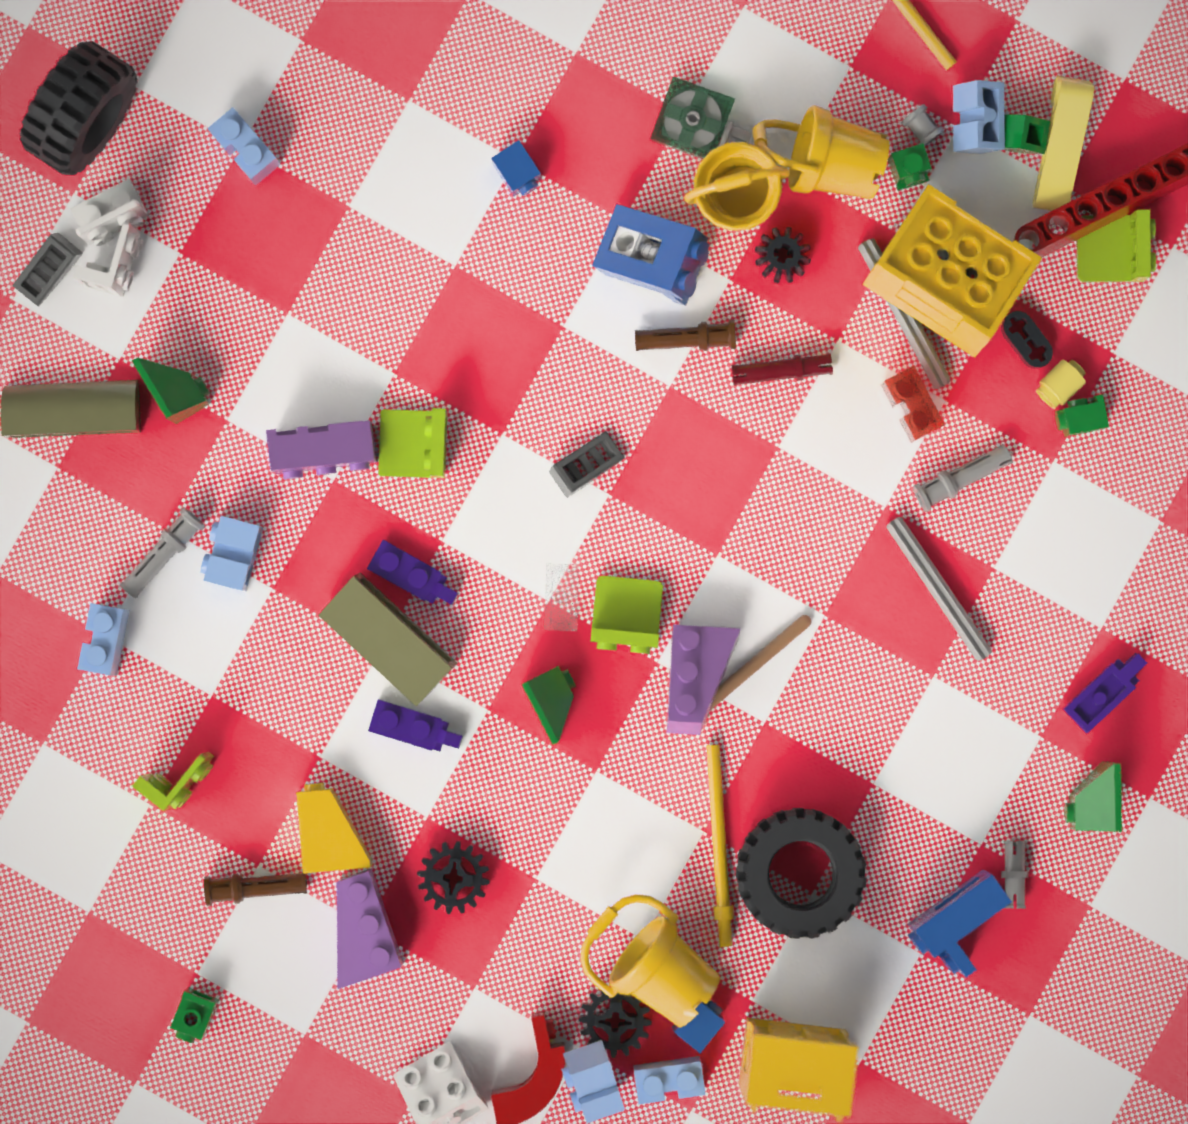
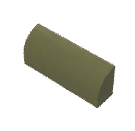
(70, 409)
(387, 639)

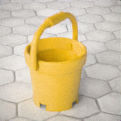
(829, 154)
(737, 186)
(655, 965)

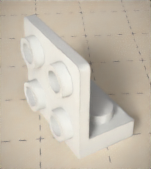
(105, 213)
(119, 276)
(439, 1089)

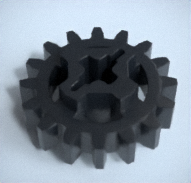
(438, 875)
(614, 1034)

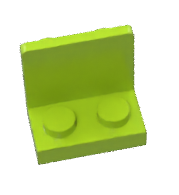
(413, 443)
(157, 788)

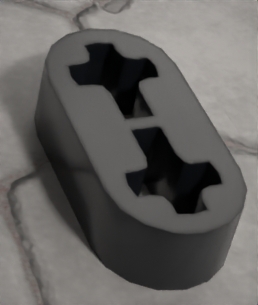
(1033, 335)

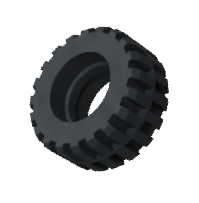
(78, 108)
(847, 873)

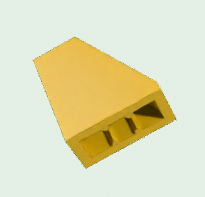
(327, 833)

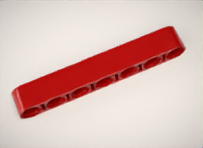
(1101, 208)

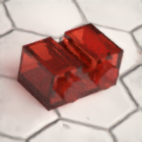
(919, 409)

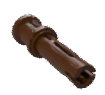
(703, 336)
(238, 888)

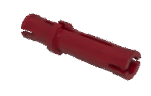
(782, 369)

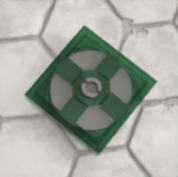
(692, 118)

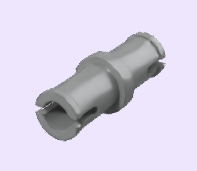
(1015, 873)

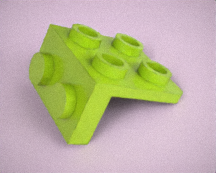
(1118, 250)
(626, 613)

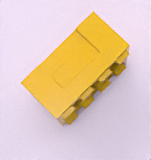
(938, 289)
(798, 1060)

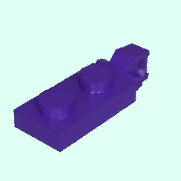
(410, 574)
(1104, 692)
(412, 727)

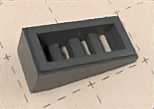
(65, 265)
(562, 478)

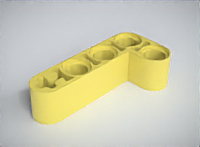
(1067, 129)

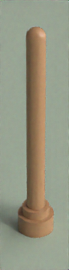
(761, 658)

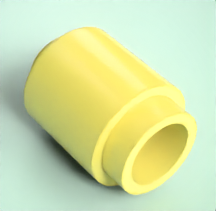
(1061, 383)

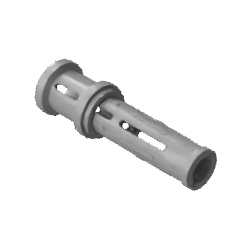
(949, 483)
(171, 541)

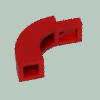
(531, 1096)

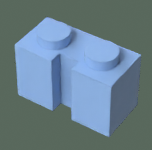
(980, 117)
(236, 135)
(232, 553)
(108, 635)
(677, 1075)
(593, 1081)

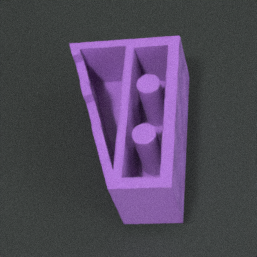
(321, 449)
(696, 671)
(363, 931)

